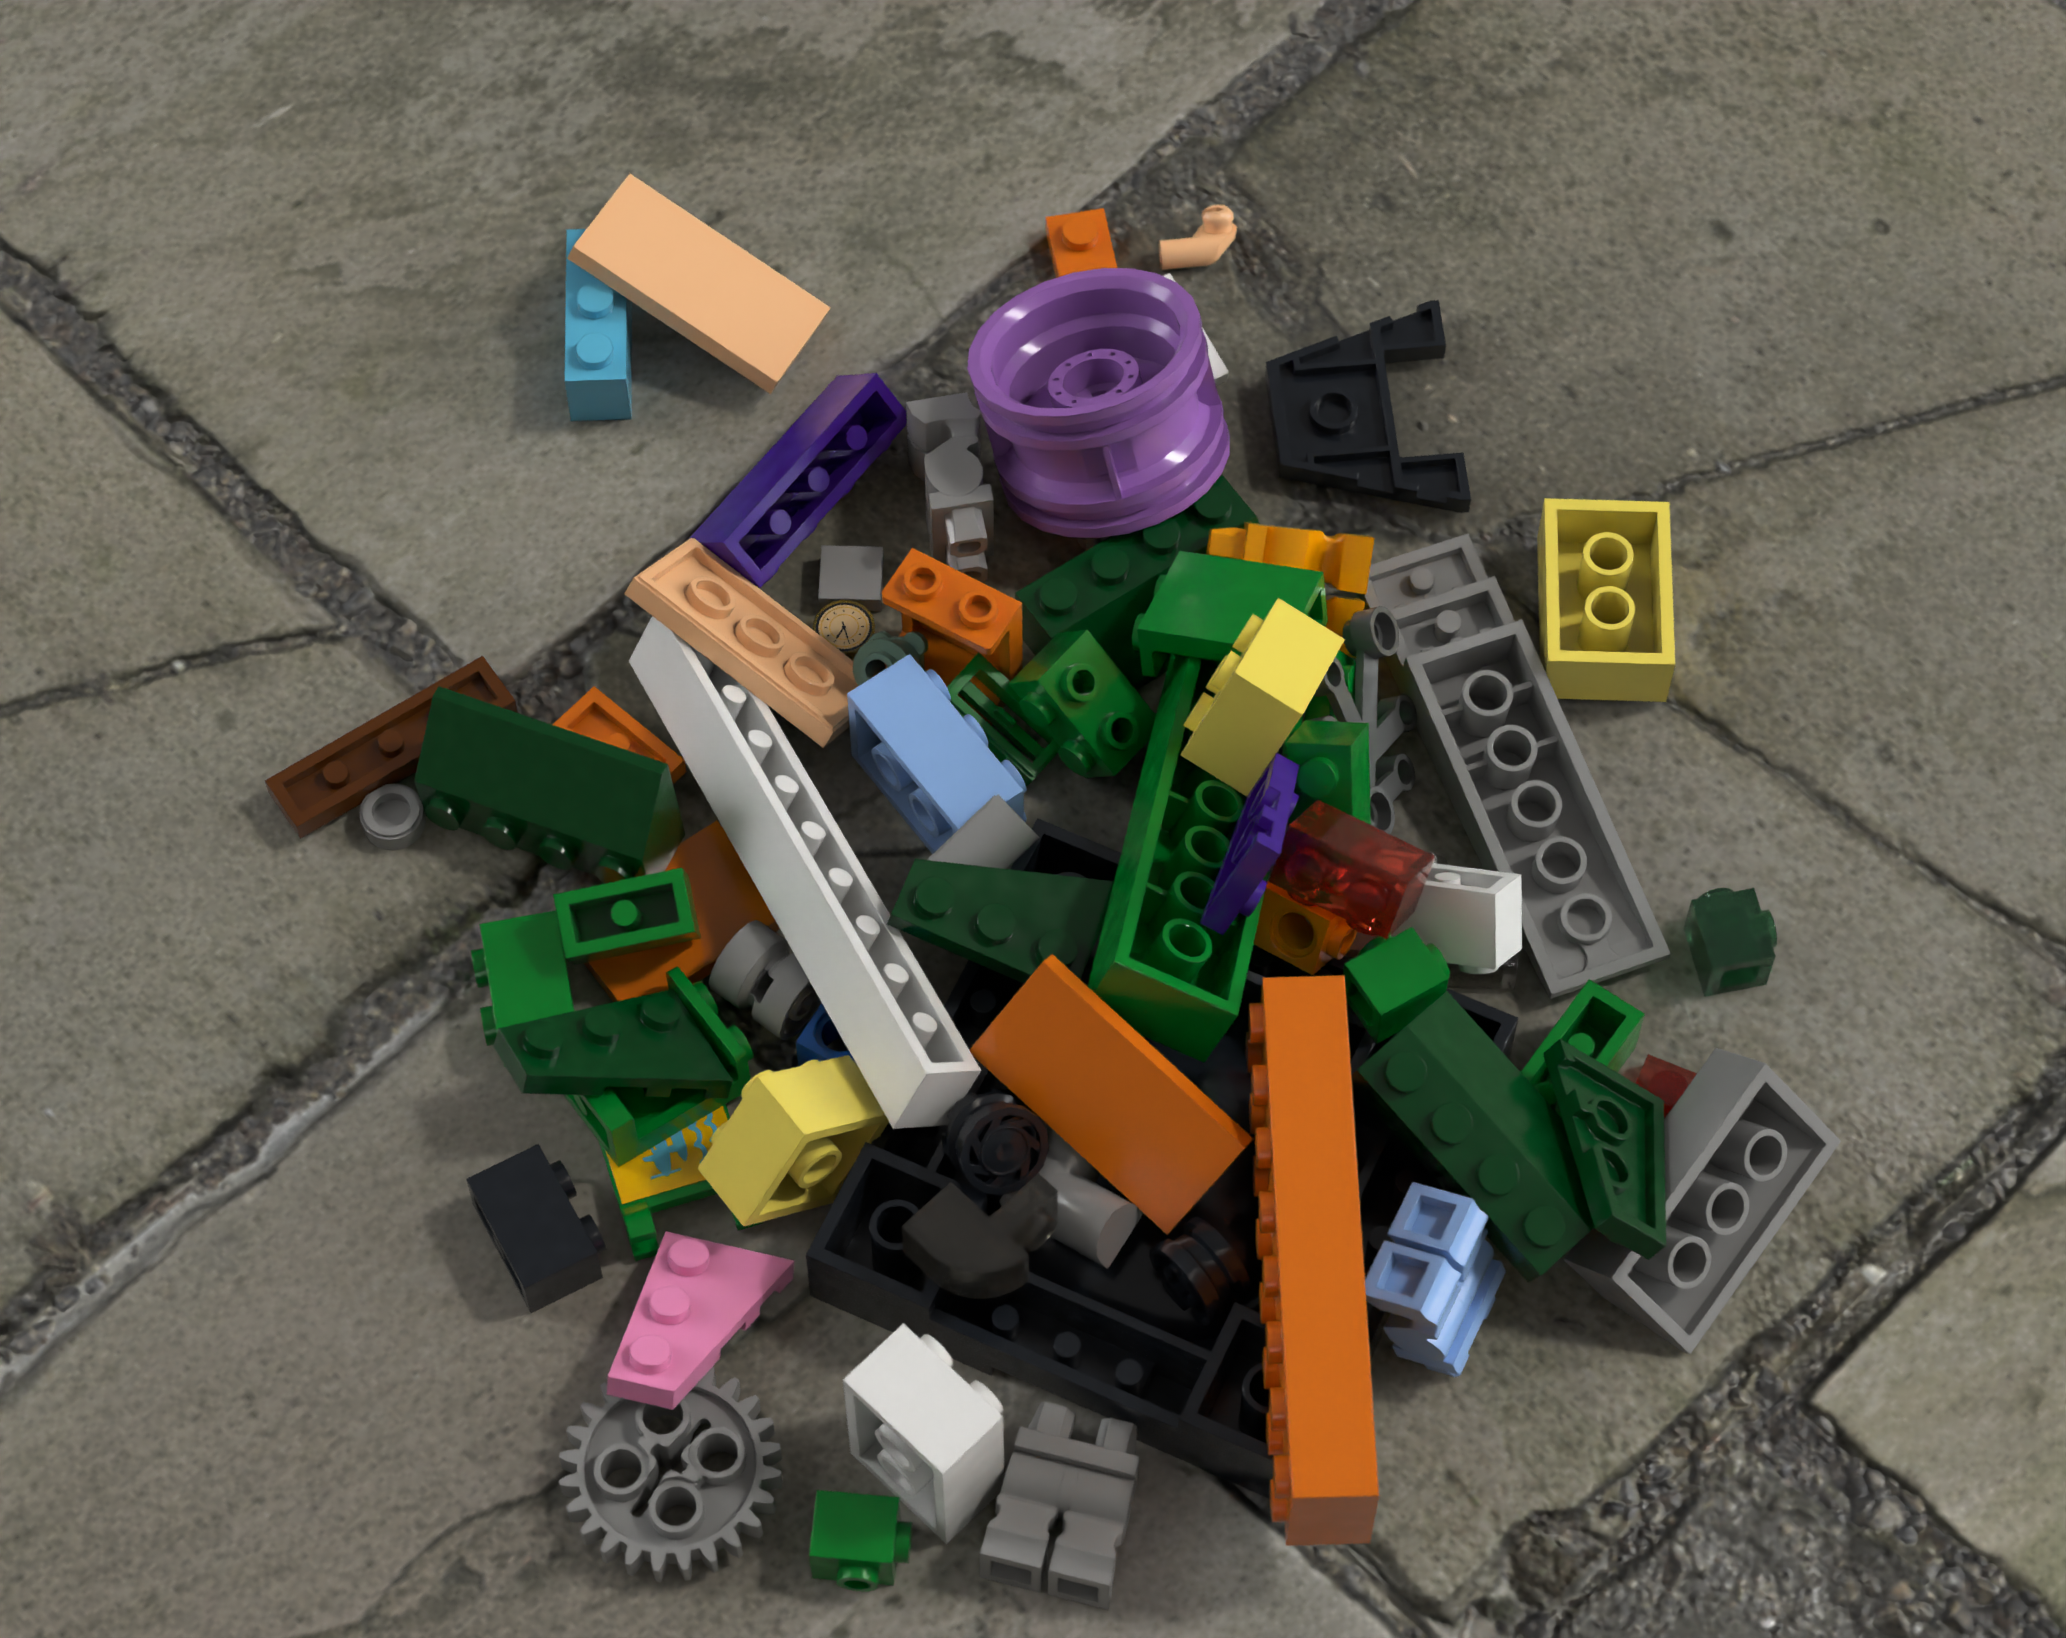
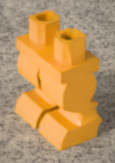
(1341, 557)

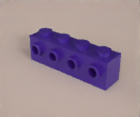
(803, 476)

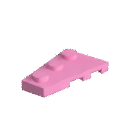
(687, 1313)

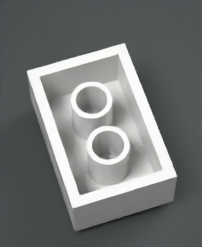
(926, 1431)

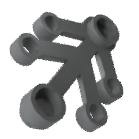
(1368, 637)

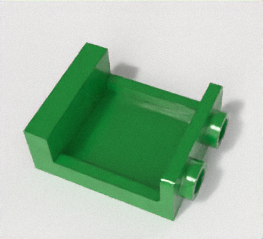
(1210, 599)
(630, 1122)

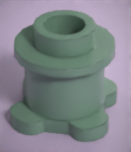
(887, 649)

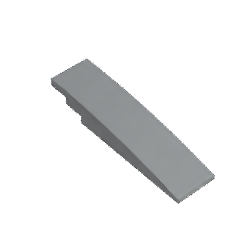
(1514, 766)

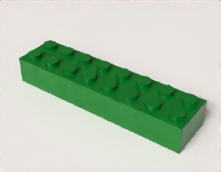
(1153, 953)

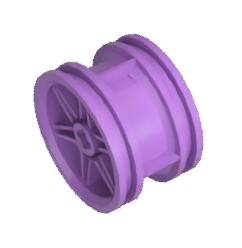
(1100, 402)

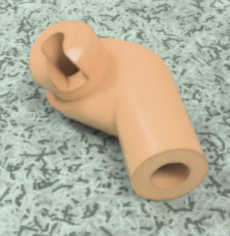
(1205, 245)

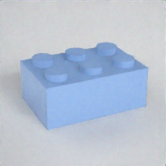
(925, 753)

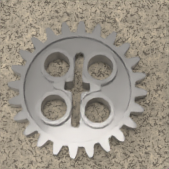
(721, 1500)

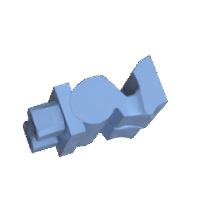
(1435, 1278)

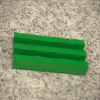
(1001, 719)

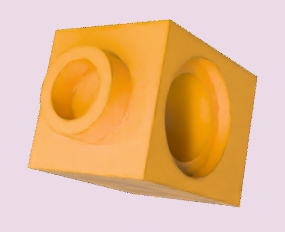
(1290, 937)

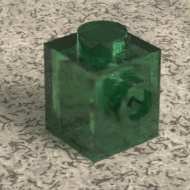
(1730, 940)

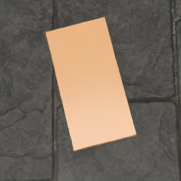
(699, 283)
(749, 638)

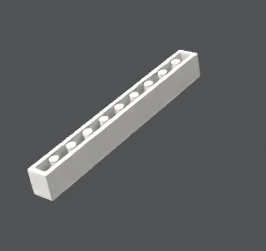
(810, 883)

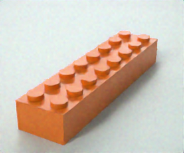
(1311, 1263)

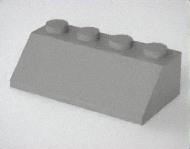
(1733, 1173)

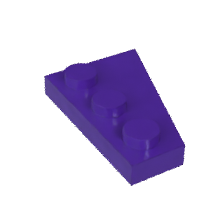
(1253, 846)

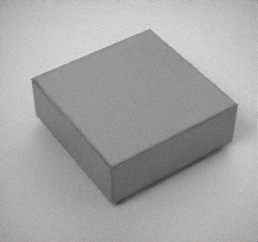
(851, 575)

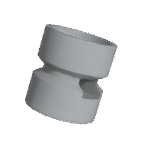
(762, 974)

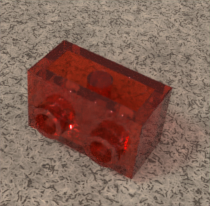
(1351, 870)

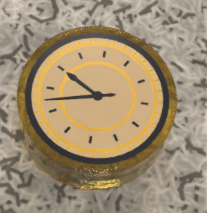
(845, 625)

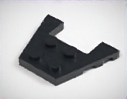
(1338, 418)

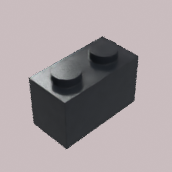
(536, 1227)

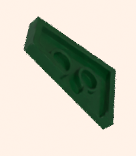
(1003, 915)

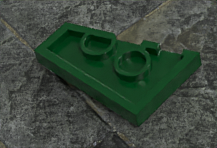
(616, 1044)
(1616, 1147)

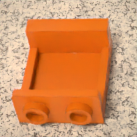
(957, 619)

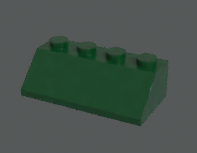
(1118, 579)
(546, 790)
(1481, 1133)

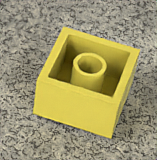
(1259, 695)
(792, 1139)

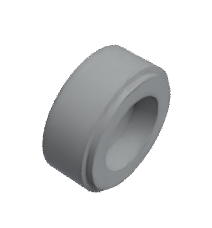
(392, 817)

